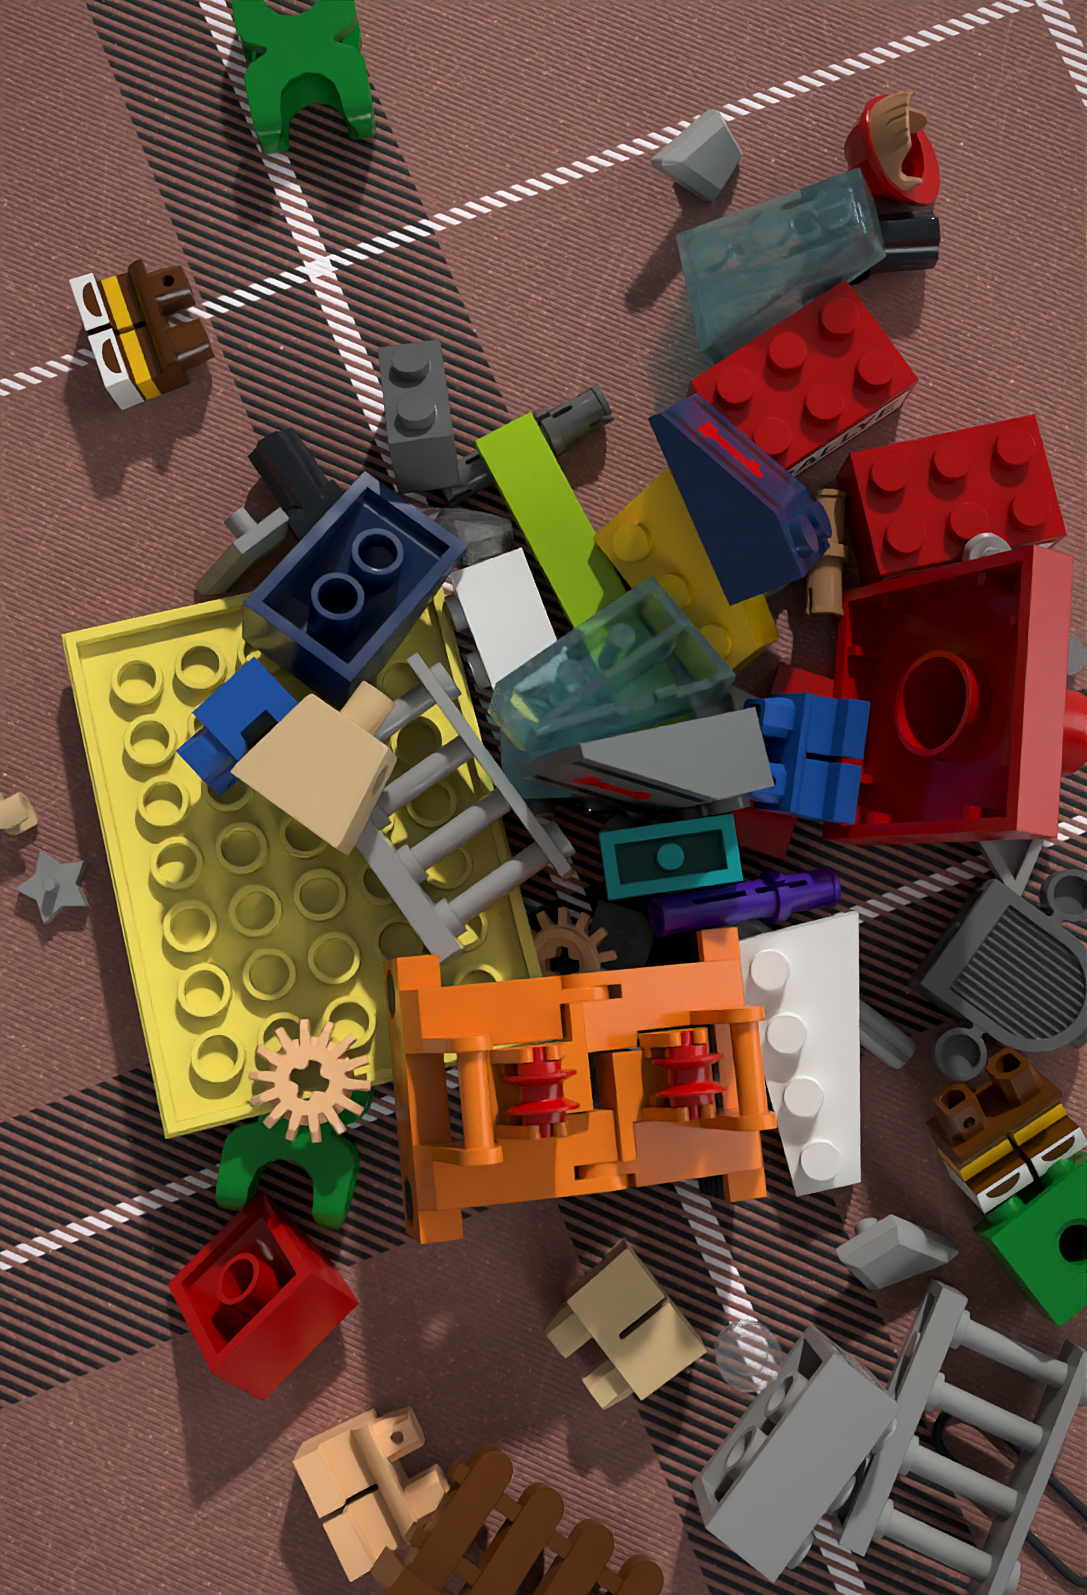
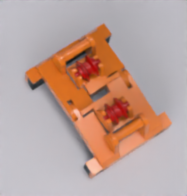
(665, 1112)

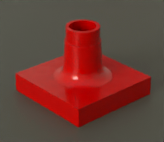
(963, 700)

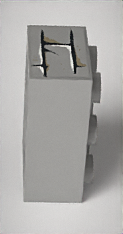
(794, 1454)

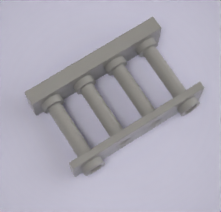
(406, 868)
(920, 1386)

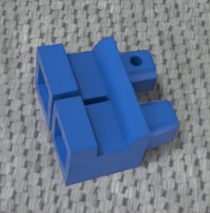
(234, 723)
(819, 728)

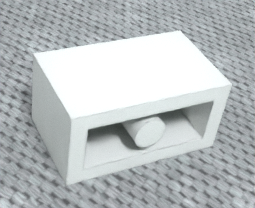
(502, 613)

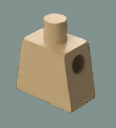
(325, 764)

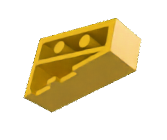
(660, 540)

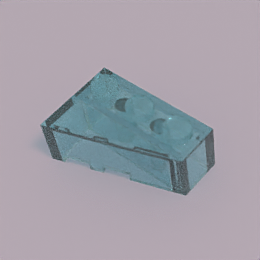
(776, 259)
(611, 676)

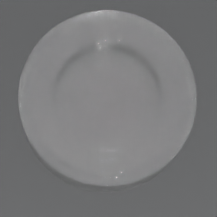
(748, 1355)

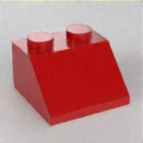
(260, 1297)

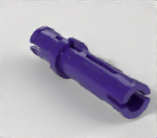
(768, 897)

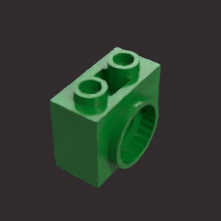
(1026, 1236)

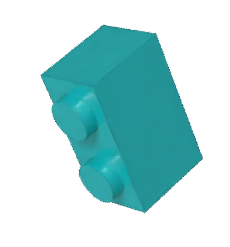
(670, 857)

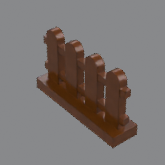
(525, 1532)

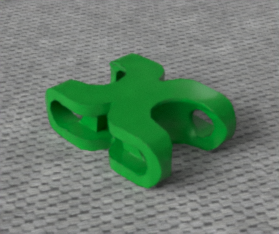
(303, 64)
(330, 1163)

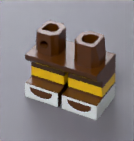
(132, 334)
(1001, 1128)

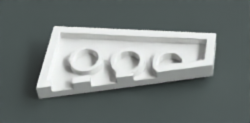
(811, 1044)

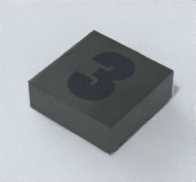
(627, 935)

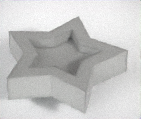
(55, 886)

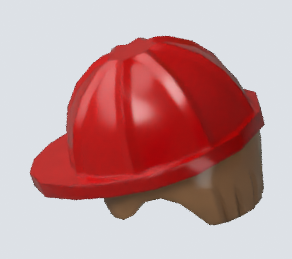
(894, 151)

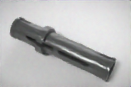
(559, 427)

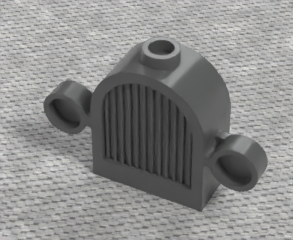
(1008, 974)

